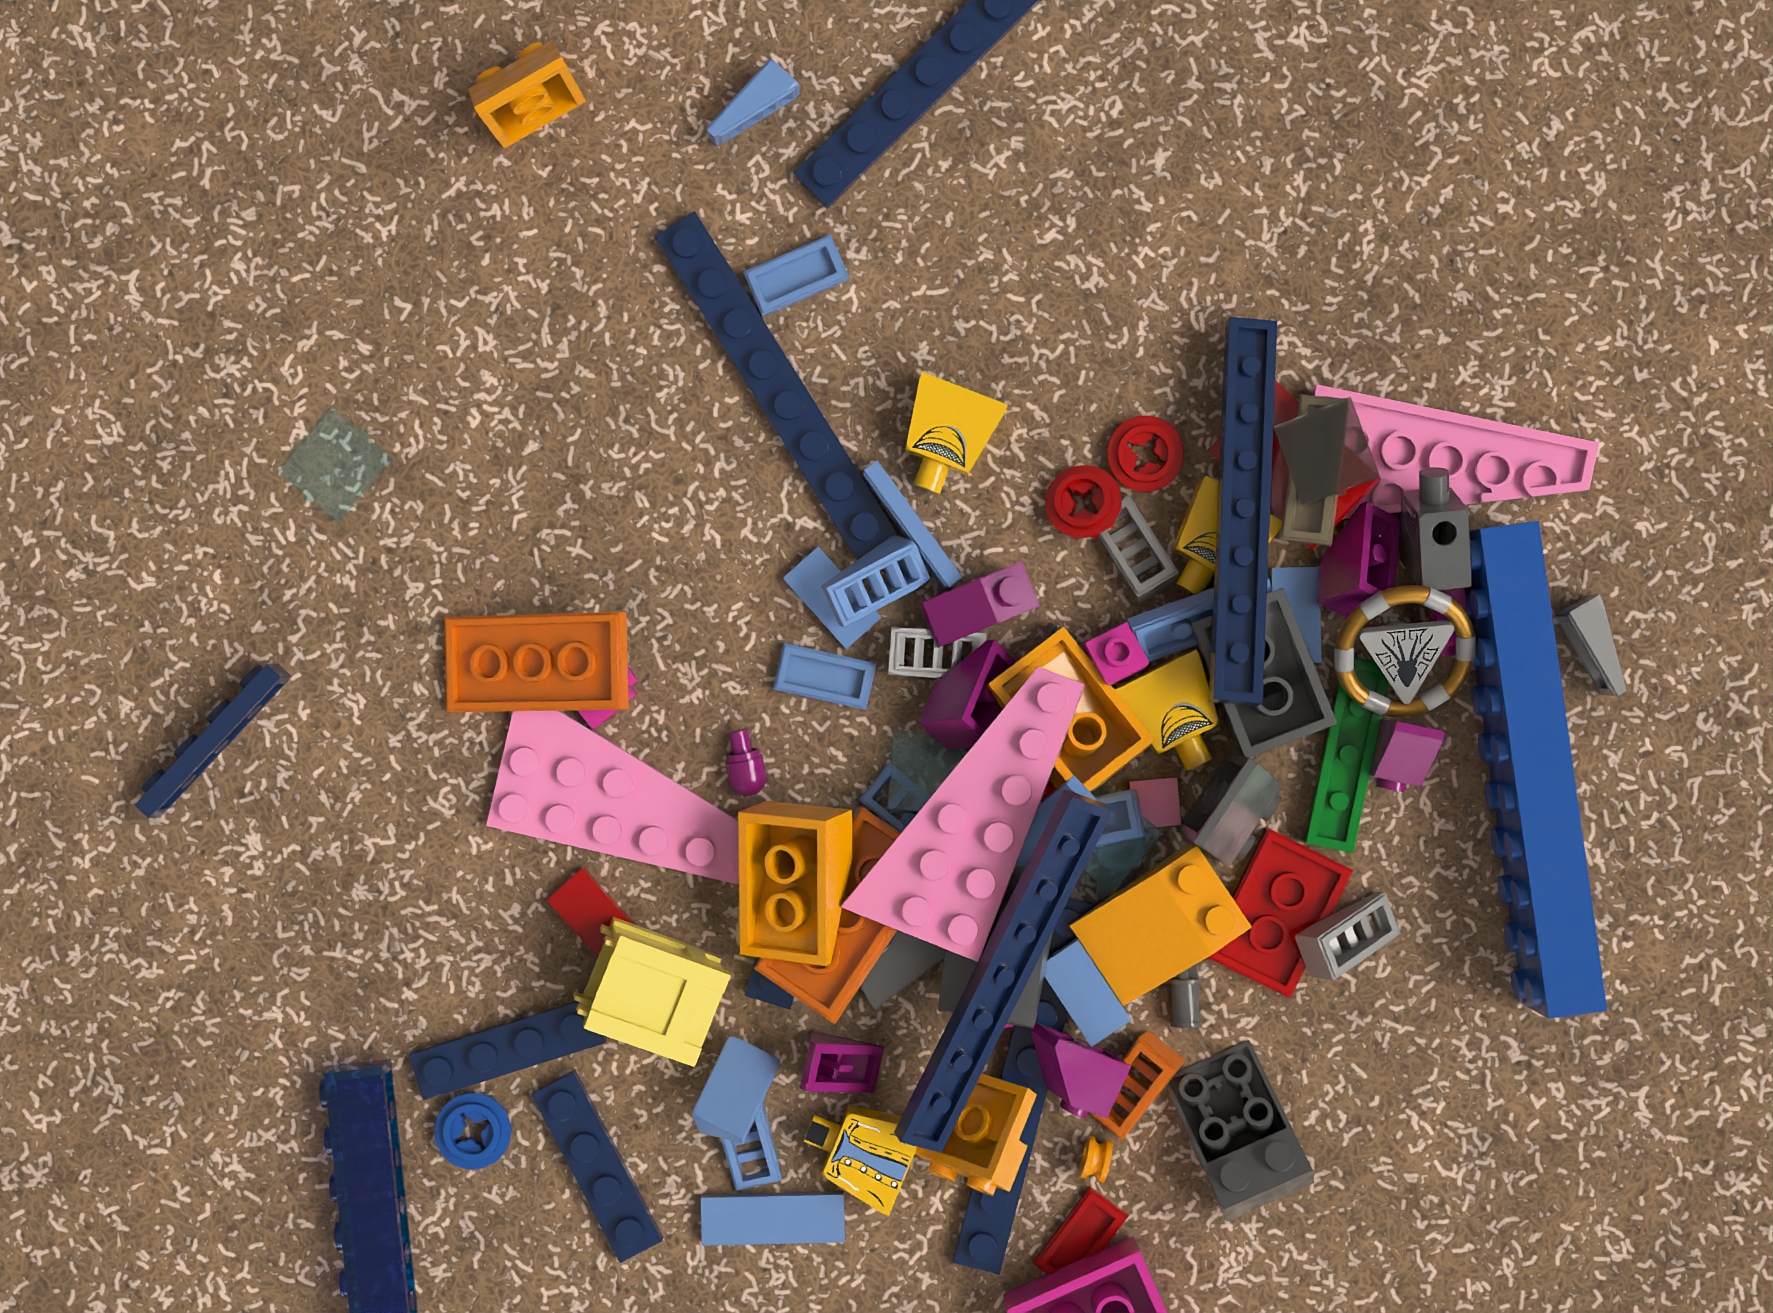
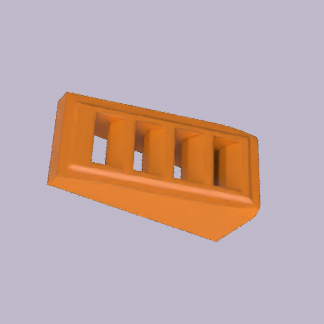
(1163, 1057)

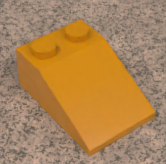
(525, 93)
(1103, 729)
(792, 880)
(1160, 924)

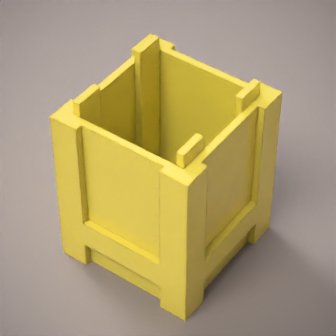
(652, 992)

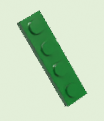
(1345, 765)

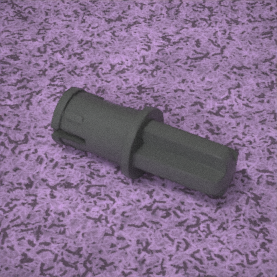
(1185, 998)

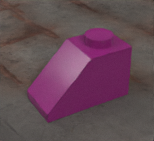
(1360, 560)
(979, 604)
(961, 702)
(1404, 754)
(1077, 1073)

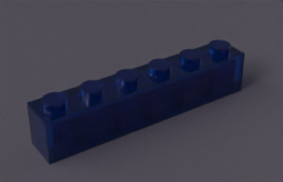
(368, 1188)

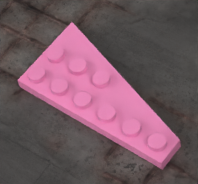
(1482, 455)
(593, 795)
(962, 847)

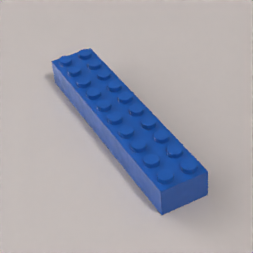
(1531, 776)

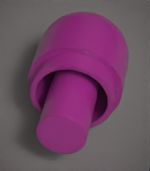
(745, 765)

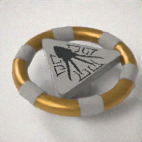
(1405, 651)

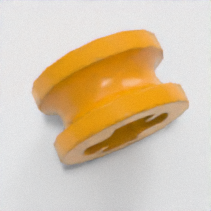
(1095, 1159)

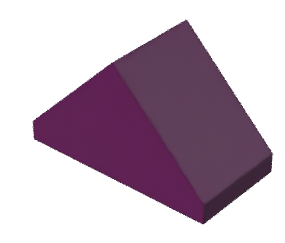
(841, 1064)

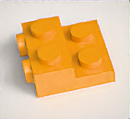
(986, 1137)

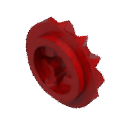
(1167, 448)
(1082, 482)

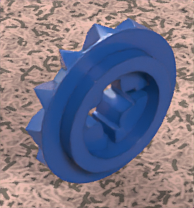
(469, 1152)

